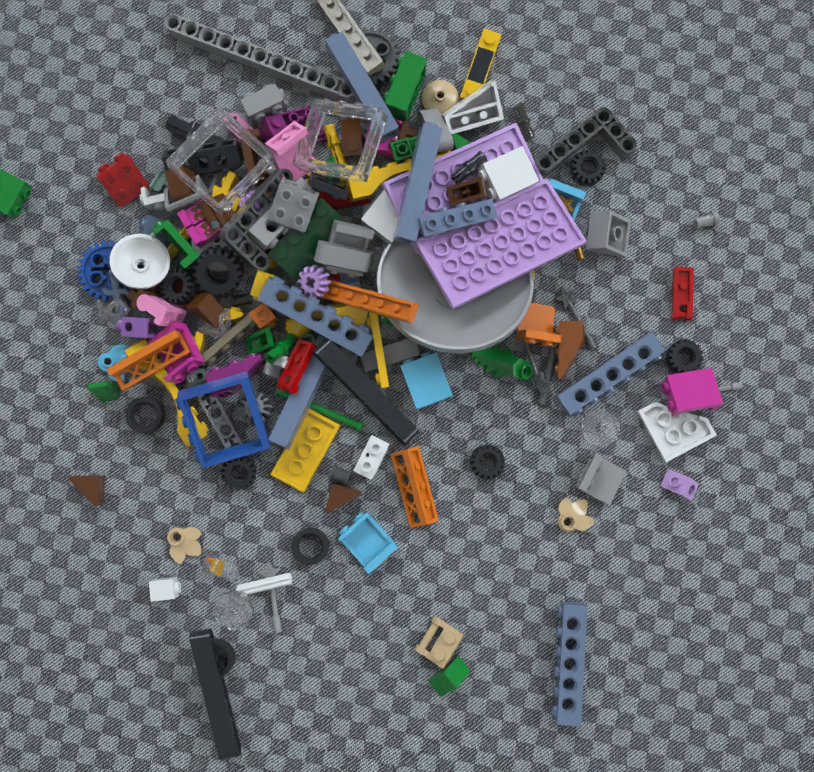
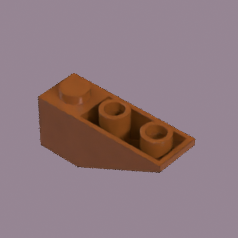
(572, 340)

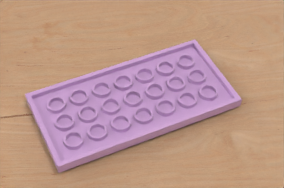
(437, 196)
(480, 257)

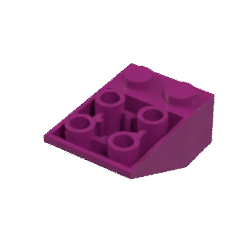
(275, 123)
(251, 364)

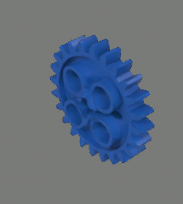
(89, 276)

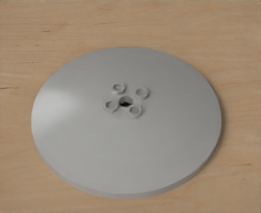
(436, 324)

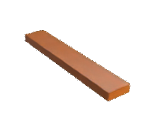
(371, 301)

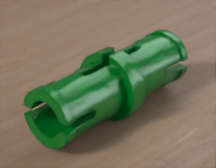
(280, 348)

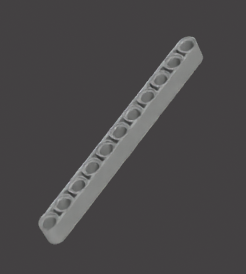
(254, 52)

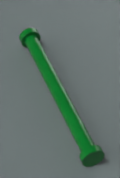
(327, 412)

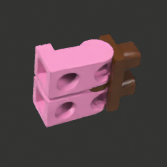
(153, 303)

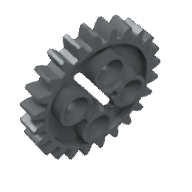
(382, 42)

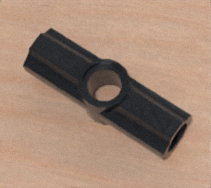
(185, 128)

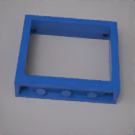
(232, 452)

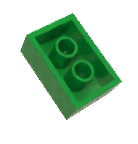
(405, 85)

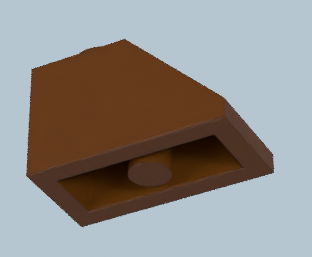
(351, 138)

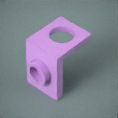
(679, 484)

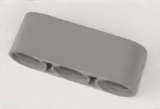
(433, 115)
(343, 256)

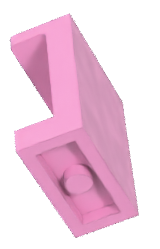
(284, 148)

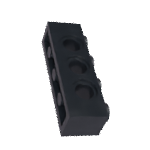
(229, 148)

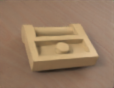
(445, 644)

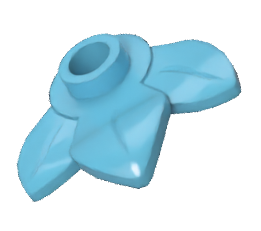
(116, 354)

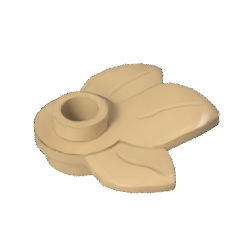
(576, 513)
(186, 545)

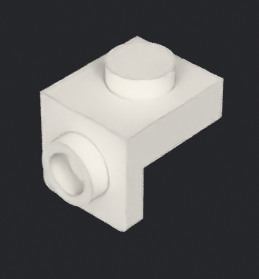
(152, 202)
(274, 369)

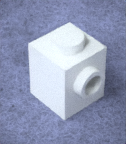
(164, 588)

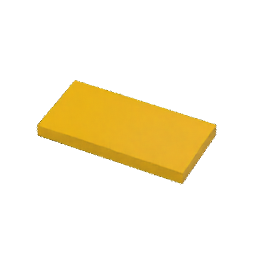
(307, 451)

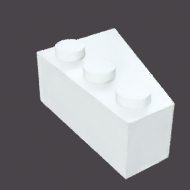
(475, 110)

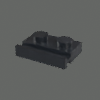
(322, 183)

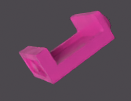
(186, 365)
(691, 391)

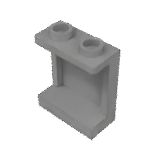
(349, 235)

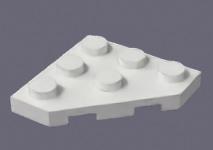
(674, 434)

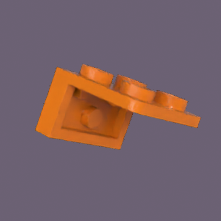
(538, 326)

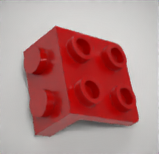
(122, 179)

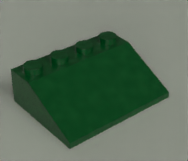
(298, 248)

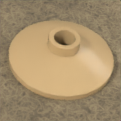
(430, 98)

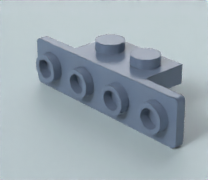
(458, 217)

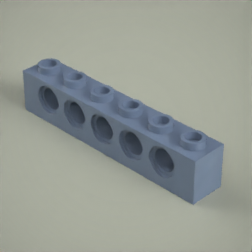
(355, 344)
(653, 351)
(571, 714)

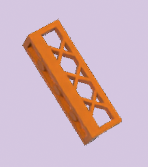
(146, 353)
(417, 486)

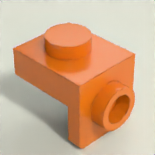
(263, 317)

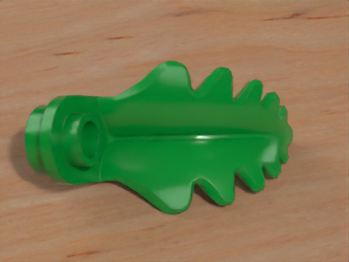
(502, 363)

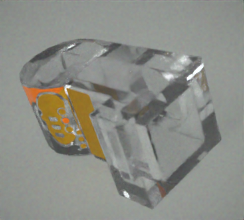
(221, 567)

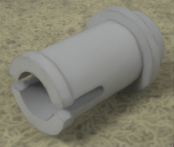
(707, 220)

